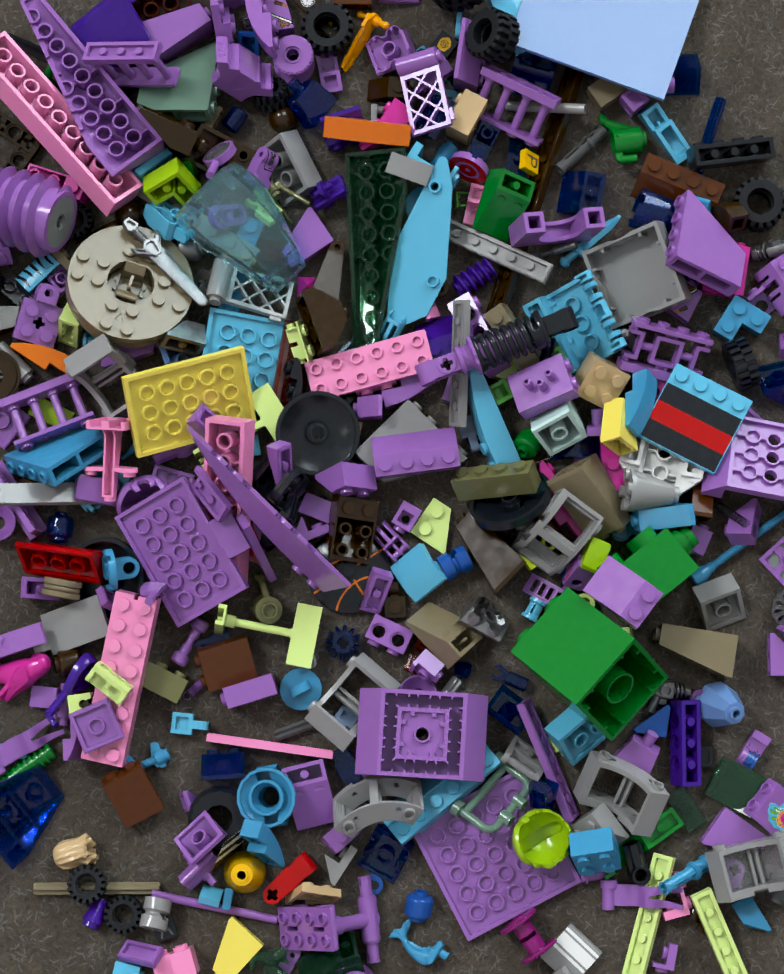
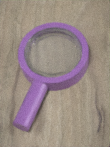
(217, 156)

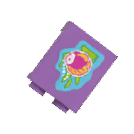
(768, 806)

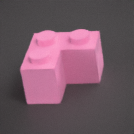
(179, 961)

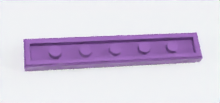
(547, 758)

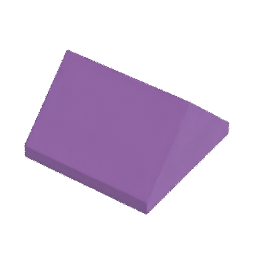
(199, 837)

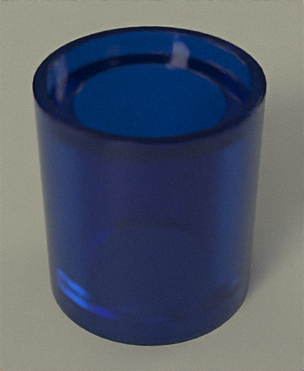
(234, 119)

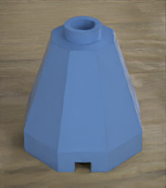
(720, 705)

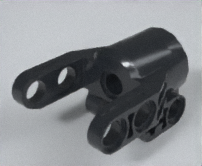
(281, 496)

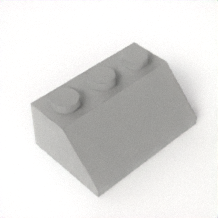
(294, 166)

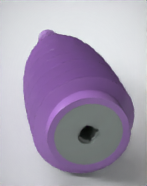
(35, 211)

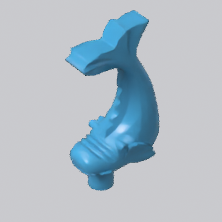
(422, 955)

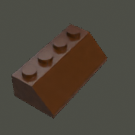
(674, 180)

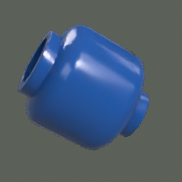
(418, 906)

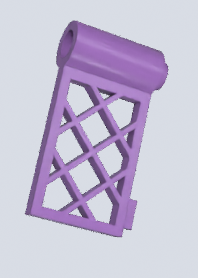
(422, 65)

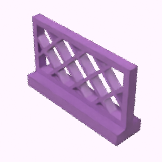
(25, 515)

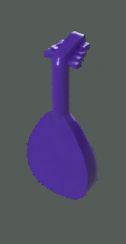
(74, 684)

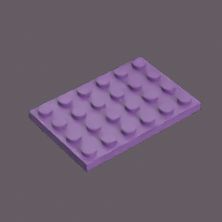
(181, 550)

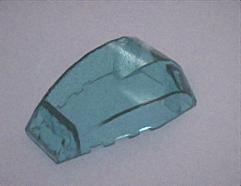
(243, 227)

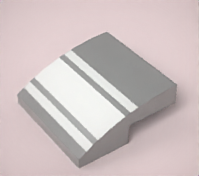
(572, 950)

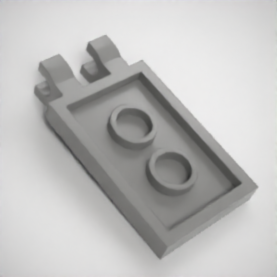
(73, 625)

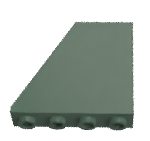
(194, 95)

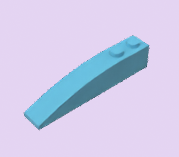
(488, 422)

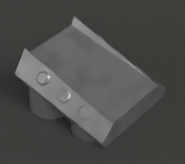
(484, 619)

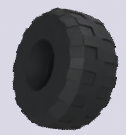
(218, 796)

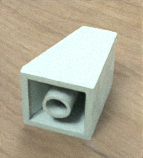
(558, 428)

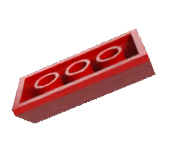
(60, 561)

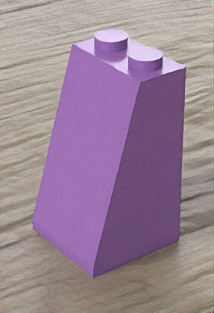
(179, 30)

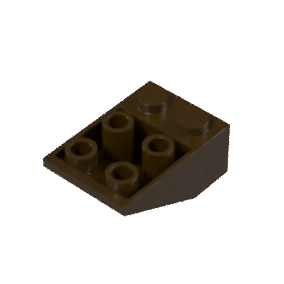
(352, 528)

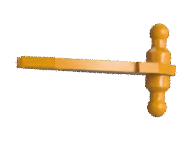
(370, 21)

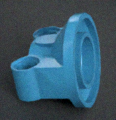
(251, 796)

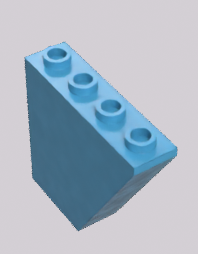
(57, 457)

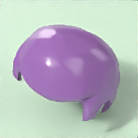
(137, 490)

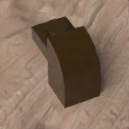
(731, 216)

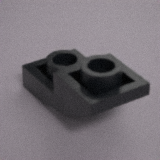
(293, 373)

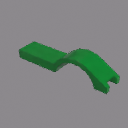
(666, 825)

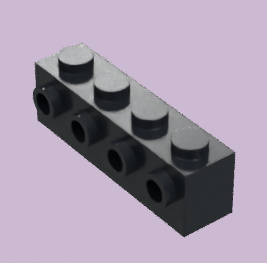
(730, 153)

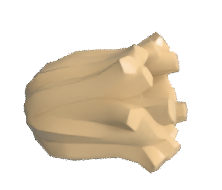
(75, 852)

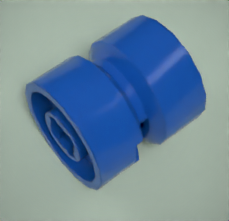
(455, 562)

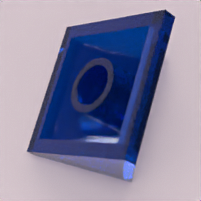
(687, 75)
(504, 709)

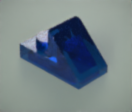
(542, 793)

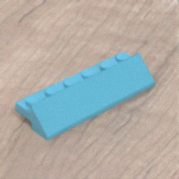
(438, 799)

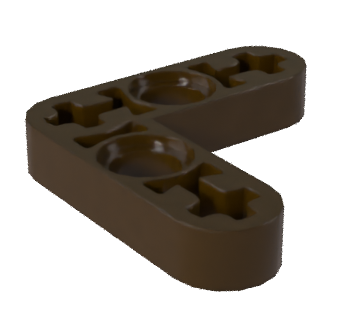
(21, 149)

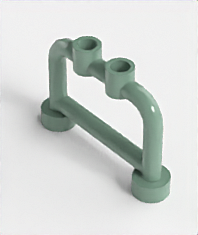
(505, 817)

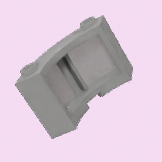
(747, 867)

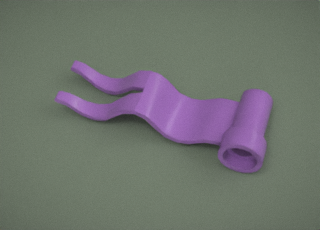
(22, 744)
(633, 895)

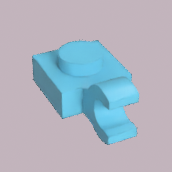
(184, 723)

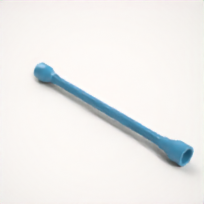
(704, 571)

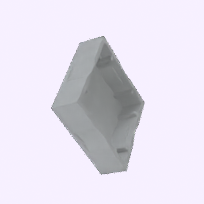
(635, 275)

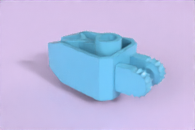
(161, 219)

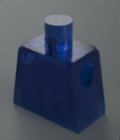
(309, 101)

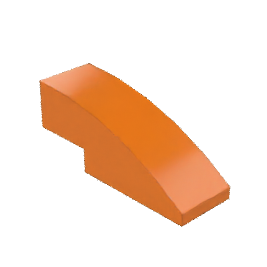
(41, 355)

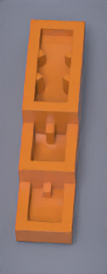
(366, 131)

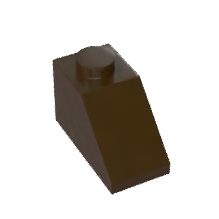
(386, 89)

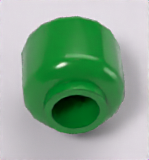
(527, 444)

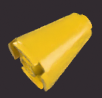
(253, 868)

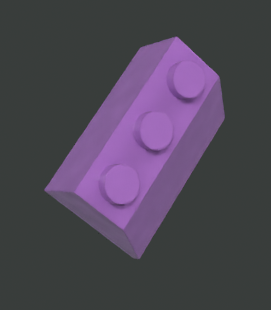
(467, 67)

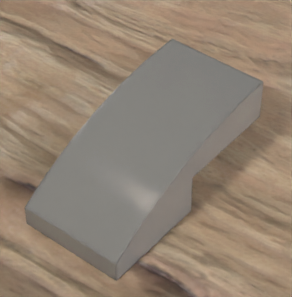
(409, 169)

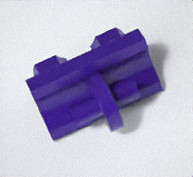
(328, 192)

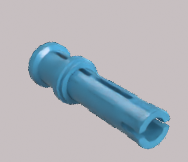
(692, 871)

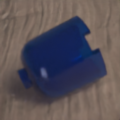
(651, 207)

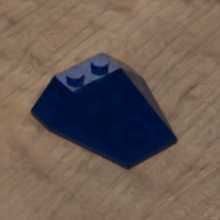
(25, 810)

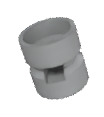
(155, 914)

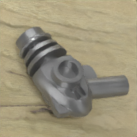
(774, 249)
(668, 691)

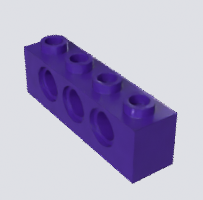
(685, 742)

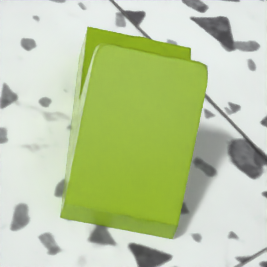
(594, 554)

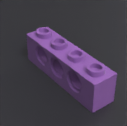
(477, 324)

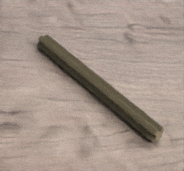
(113, 888)

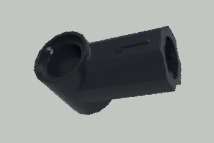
(636, 860)

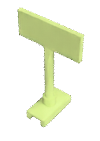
(268, 409)
(301, 636)

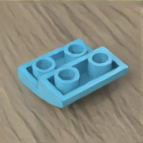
(418, 573)

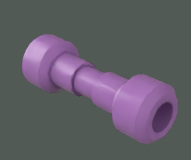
(181, 656)

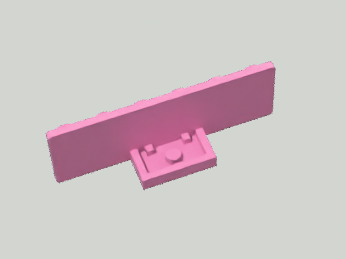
(369, 366)

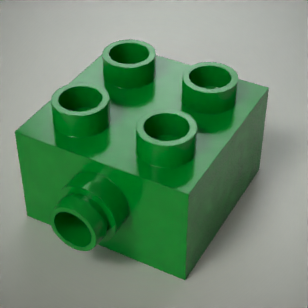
(661, 557)

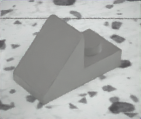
(337, 868)

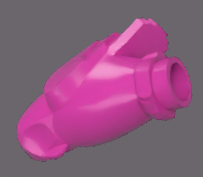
(22, 674)

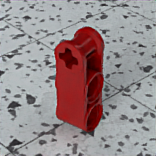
(290, 877)

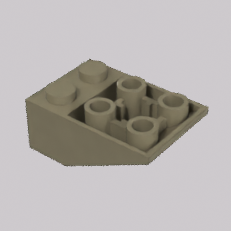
(442, 634)

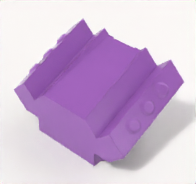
(241, 71)

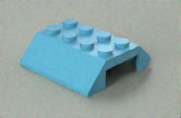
(592, 315)

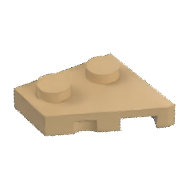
(313, 894)

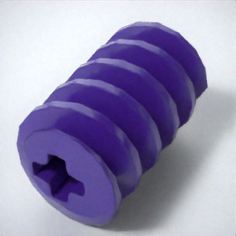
(474, 277)

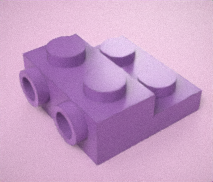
(222, 19)

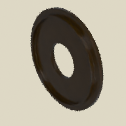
(11, 375)

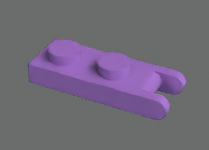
(210, 495)

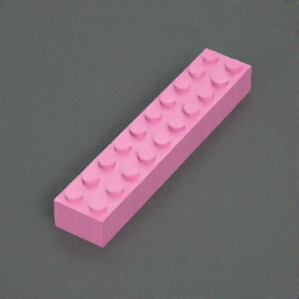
(49, 119)

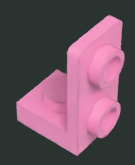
(670, 913)

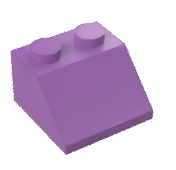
(349, 479)

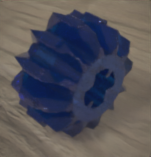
(349, 638)

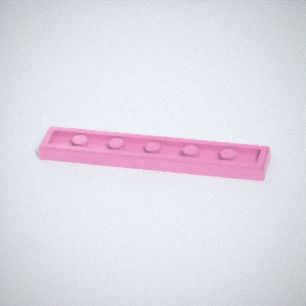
(268, 745)

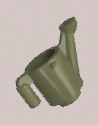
(264, 606)

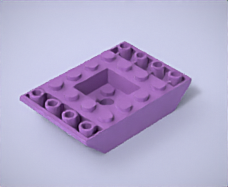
(389, 740)

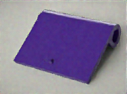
(111, 23)

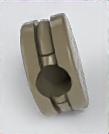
(61, 588)

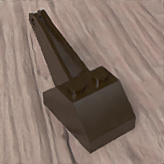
(321, 304)

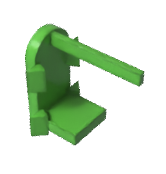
(456, 195)

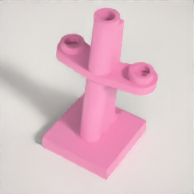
(112, 430)

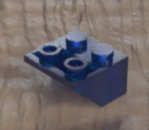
(534, 70)
(580, 191)

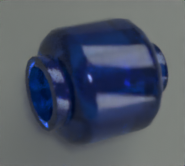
(59, 527)

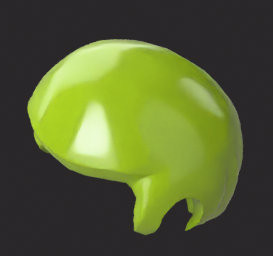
(541, 838)

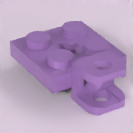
(40, 307)

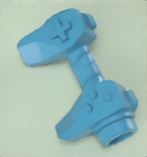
(158, 756)

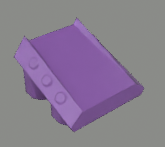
(388, 48)

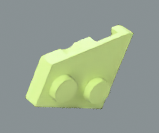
(434, 525)

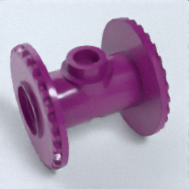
(528, 936)

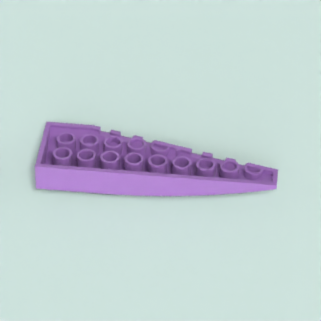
(101, 110)
(272, 524)

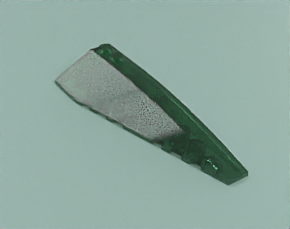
(374, 226)

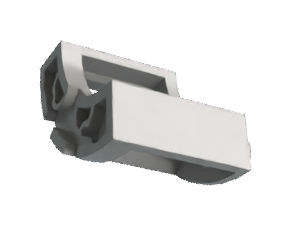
(91, 355)
(542, 556)
(326, 723)
(373, 789)
(652, 808)

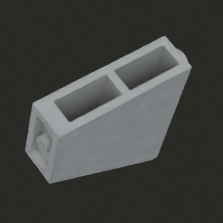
(404, 420)

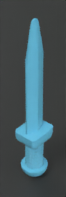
(585, 245)

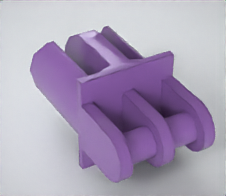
(391, 541)

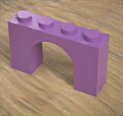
(532, 229)

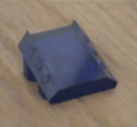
(385, 854)

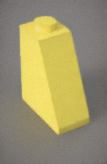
(613, 430)
(236, 948)

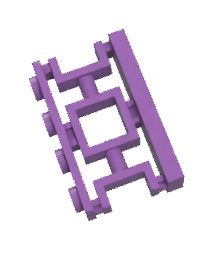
(658, 366)

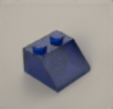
(223, 765)

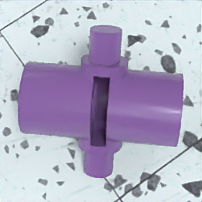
(201, 871)

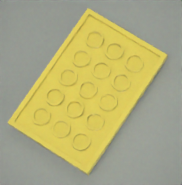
(167, 396)

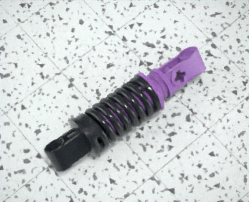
(487, 348)

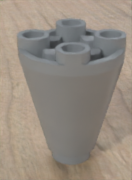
(645, 491)

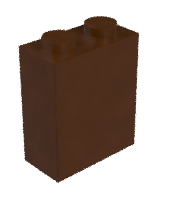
(225, 663)
(132, 793)

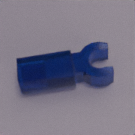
(511, 679)

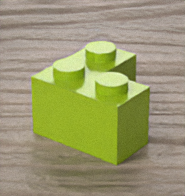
(170, 181)

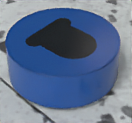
(377, 884)

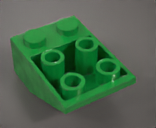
(502, 202)

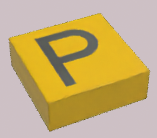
(529, 162)

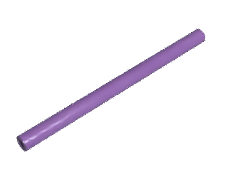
(193, 902)

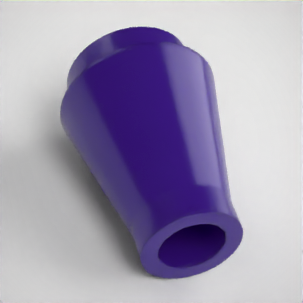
(94, 916)

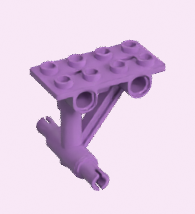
(319, 927)

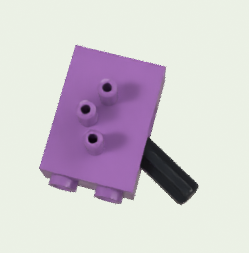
(544, 384)

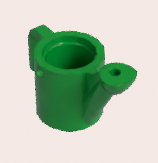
(624, 140)

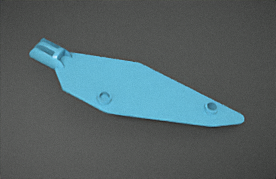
(421, 255)

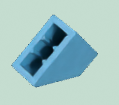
(663, 517)

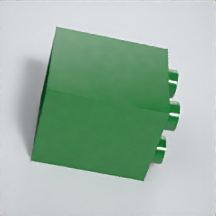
(589, 663)

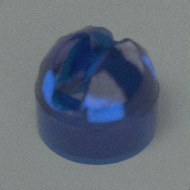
(463, 669)

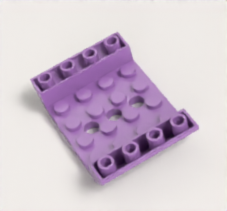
(746, 462)

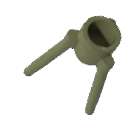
(275, 191)

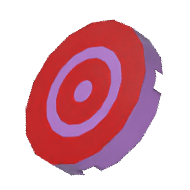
(470, 169)

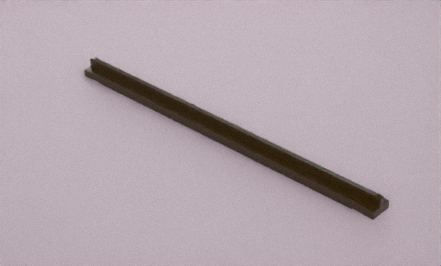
(548, 154)

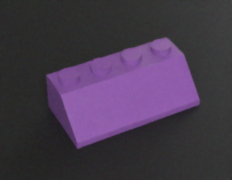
(415, 453)

